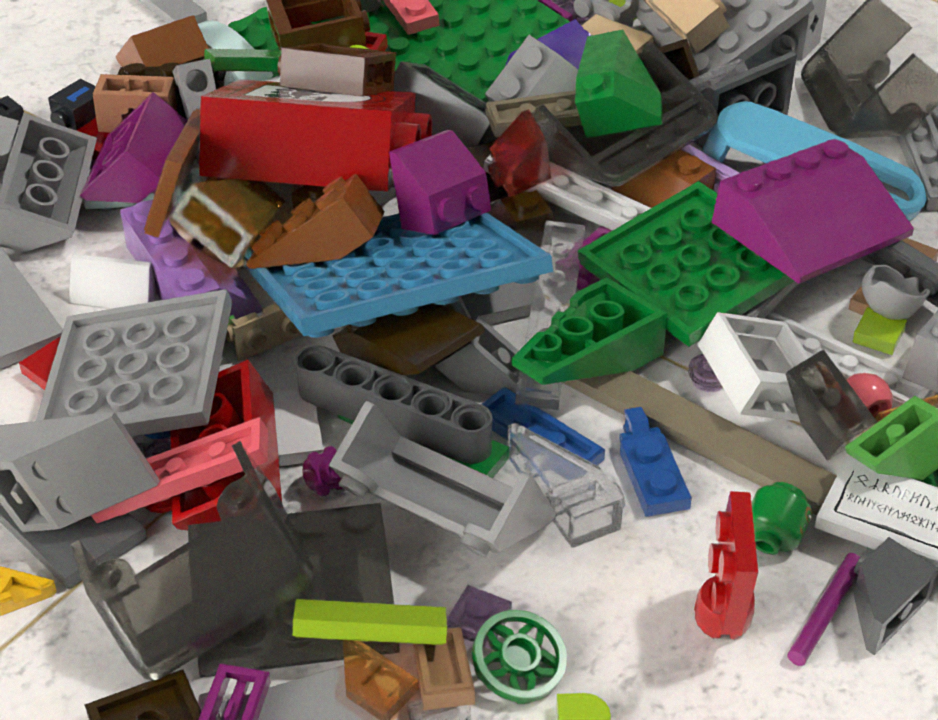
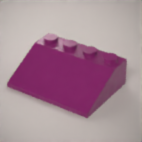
(810, 210)

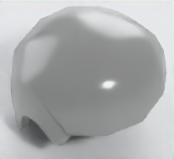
(891, 293)

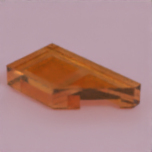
(376, 681)

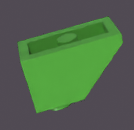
(901, 442)

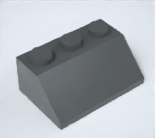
(763, 85)
(446, 102)

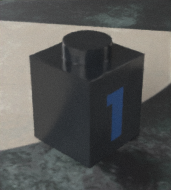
(73, 105)

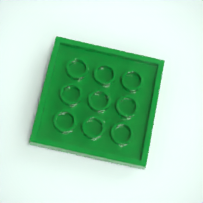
(684, 263)

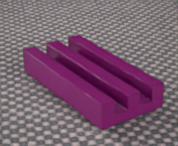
(244, 677)

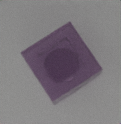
(474, 610)

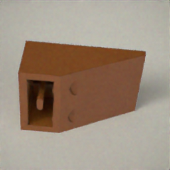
(322, 229)

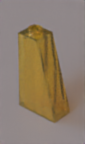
(228, 215)

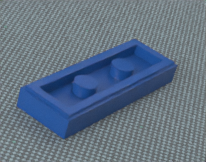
(506, 412)

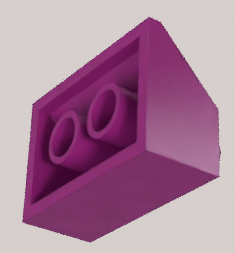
(135, 154)

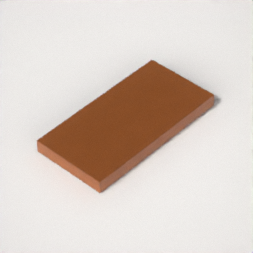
(174, 175)

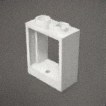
(729, 348)

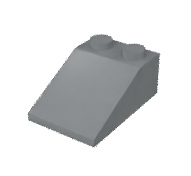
(535, 72)

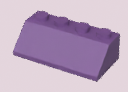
(181, 266)

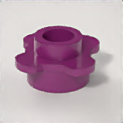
(318, 473)

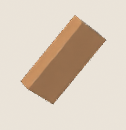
(444, 673)

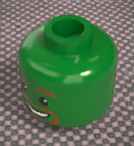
(780, 517)

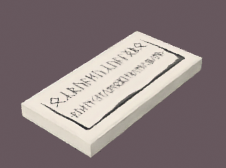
(878, 506)

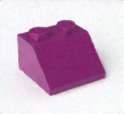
(438, 184)

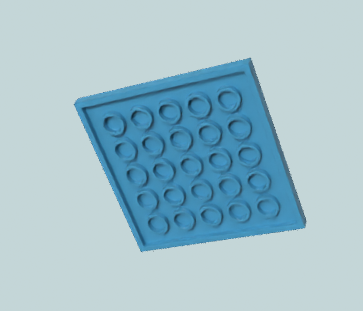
(400, 273)

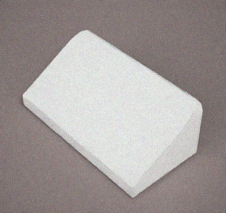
(110, 282)

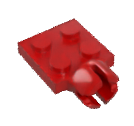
(727, 600)

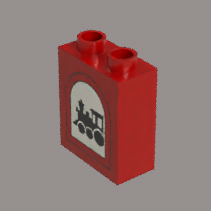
(305, 135)

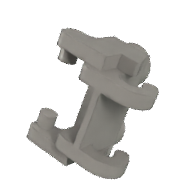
(608, 10)

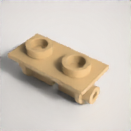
(259, 333)

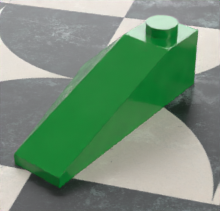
(615, 87)

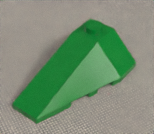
(596, 336)

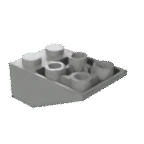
(68, 469)

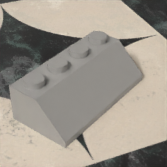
(43, 184)

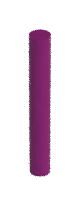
(824, 611)

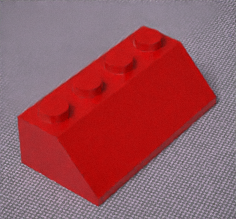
(237, 399)

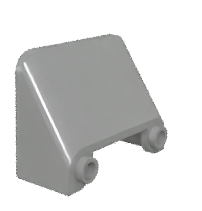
(438, 488)

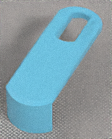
(773, 135)

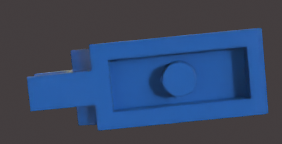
(652, 466)

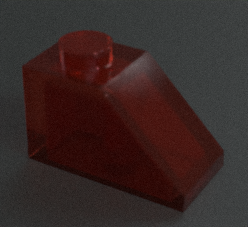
(520, 156)

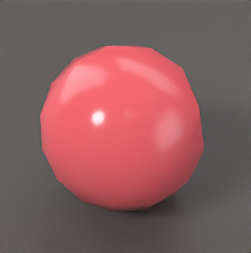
(872, 391)

